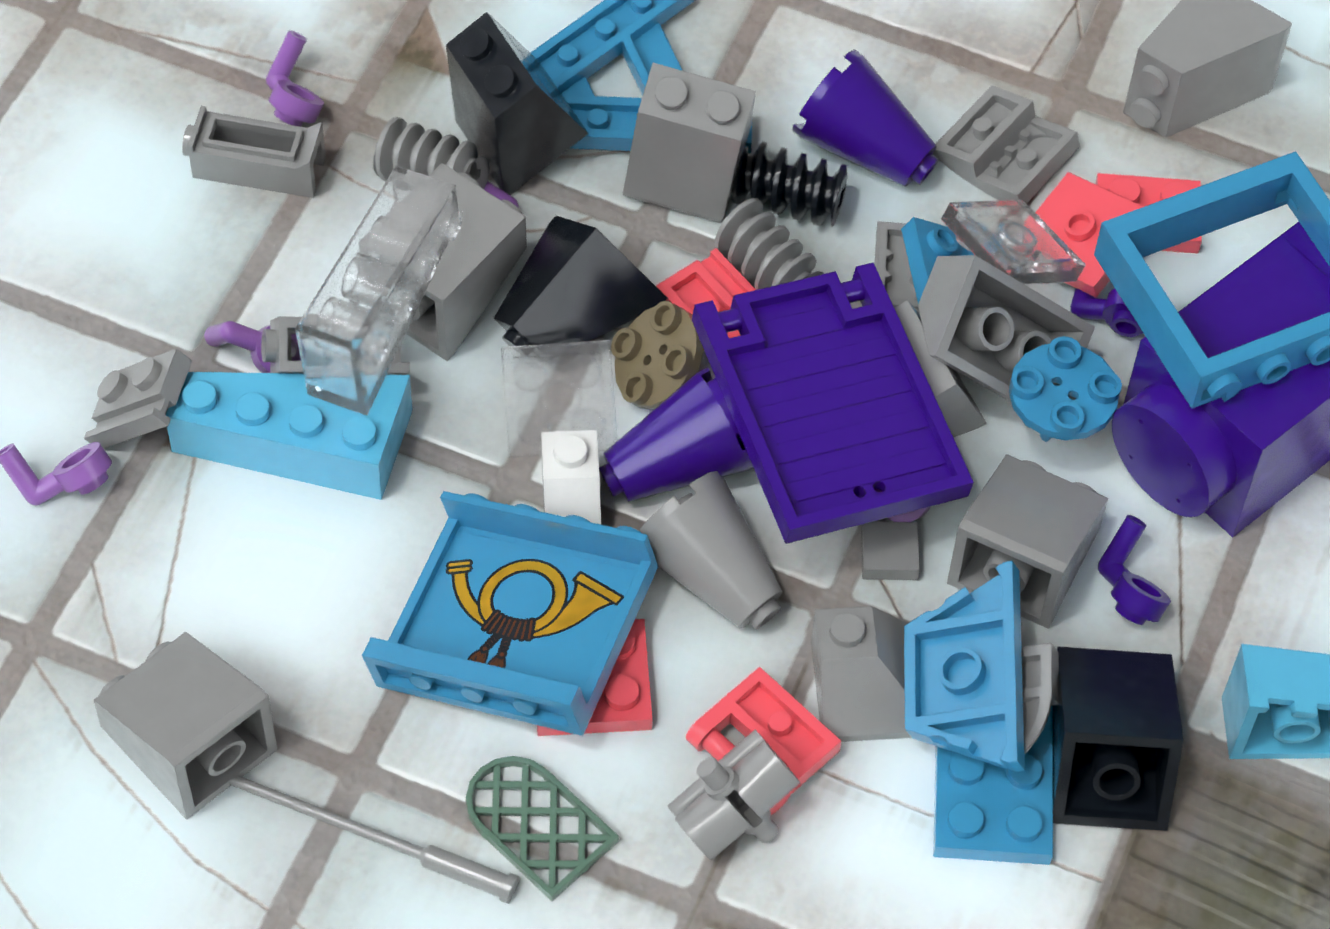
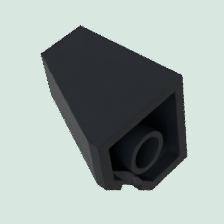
(573, 289)

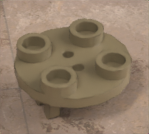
(656, 354)

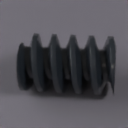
(790, 184)

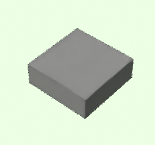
(890, 550)

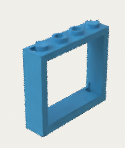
(1194, 213)

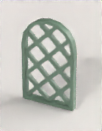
(608, 836)

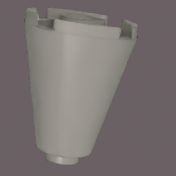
(714, 552)

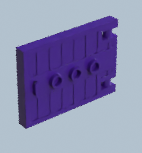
(831, 403)

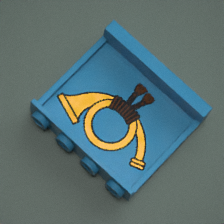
(517, 613)

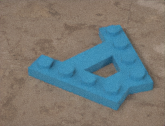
(595, 41)

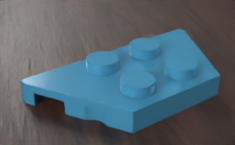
(968, 673)

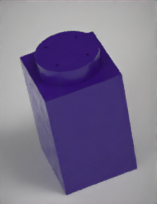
(1267, 438)

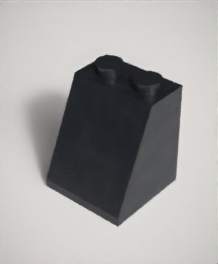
(508, 104)
(1115, 739)

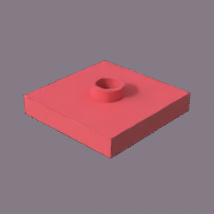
(1075, 215)

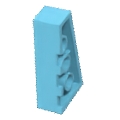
(282, 431)
(1277, 704)

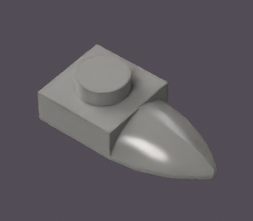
(1040, 688)

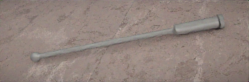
(430, 857)

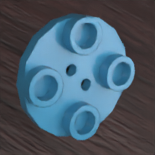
(1079, 375)

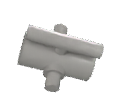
(734, 796)

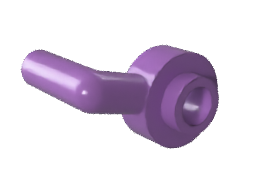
(292, 102)
(245, 338)
(79, 471)

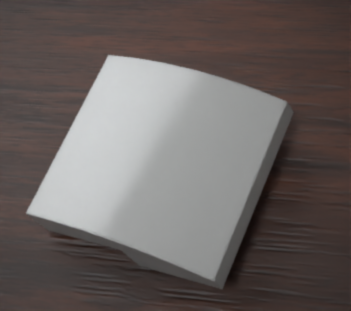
(1005, 146)

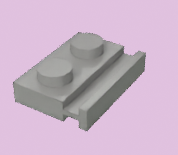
(137, 398)

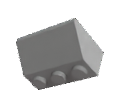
(988, 320)

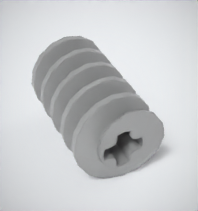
(425, 151)
(761, 248)

